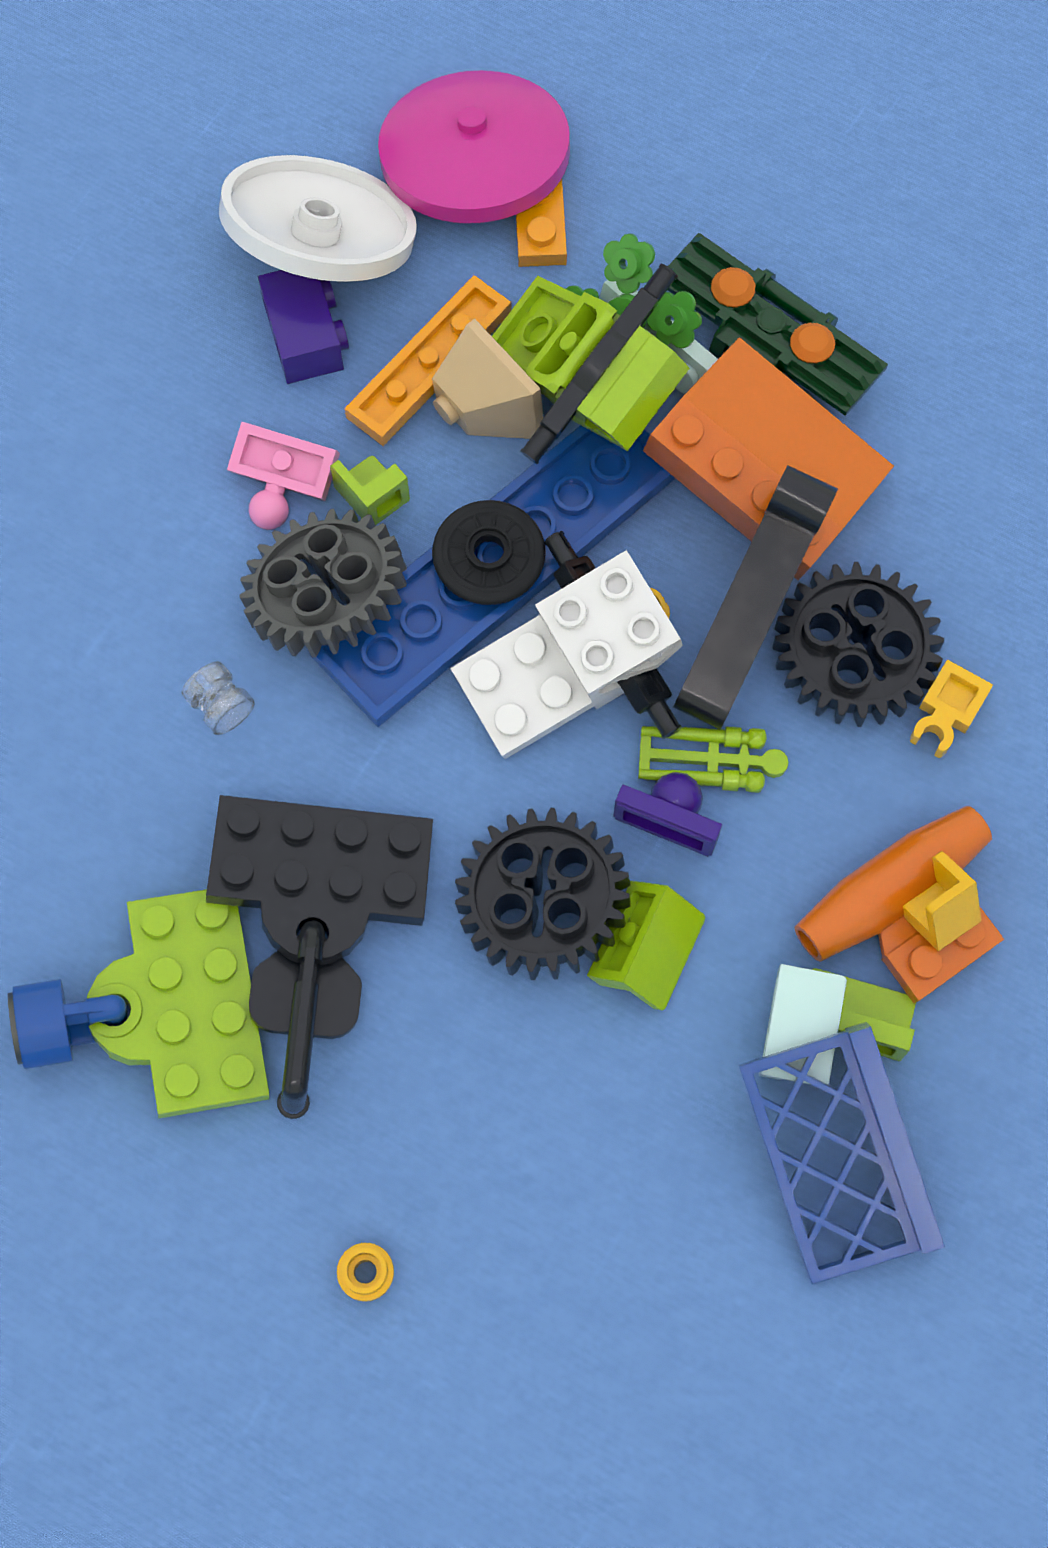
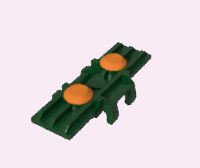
(809, 353)

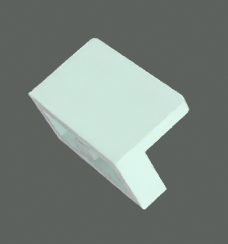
(803, 1010)

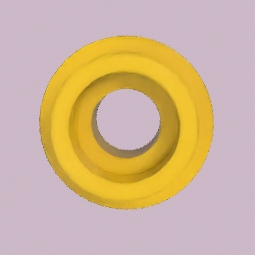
(352, 1259)

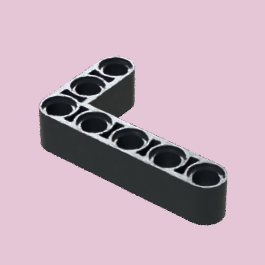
(755, 596)

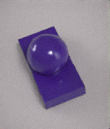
(670, 812)

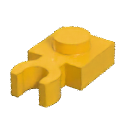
(951, 702)

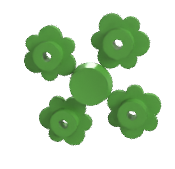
(628, 279)

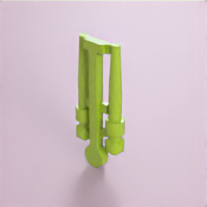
(772, 763)

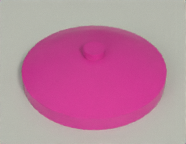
(474, 146)

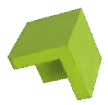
(371, 487)

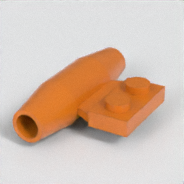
(873, 900)

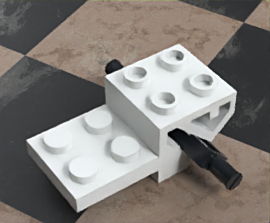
(581, 652)

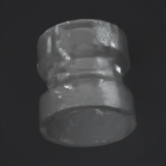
(218, 698)

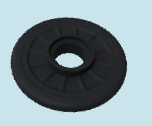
(483, 581)

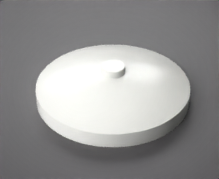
(317, 218)

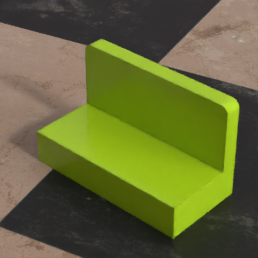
(651, 945)
(884, 1010)

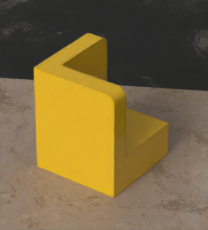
(947, 906)

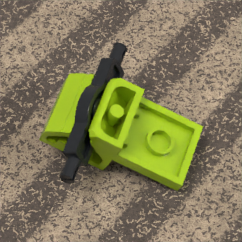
(592, 360)

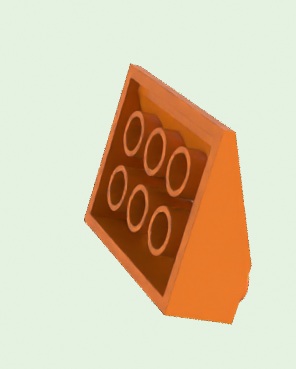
(741, 432)

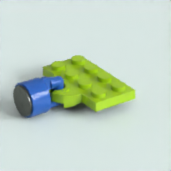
(165, 1006)

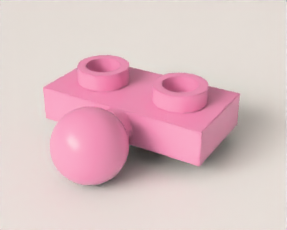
(281, 464)

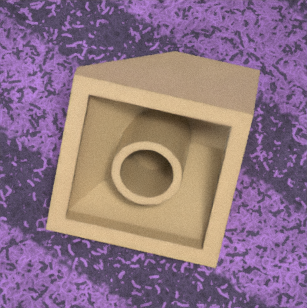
(486, 388)

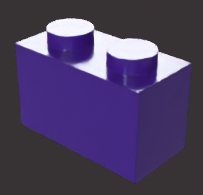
(302, 324)

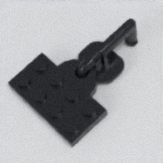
(319, 876)

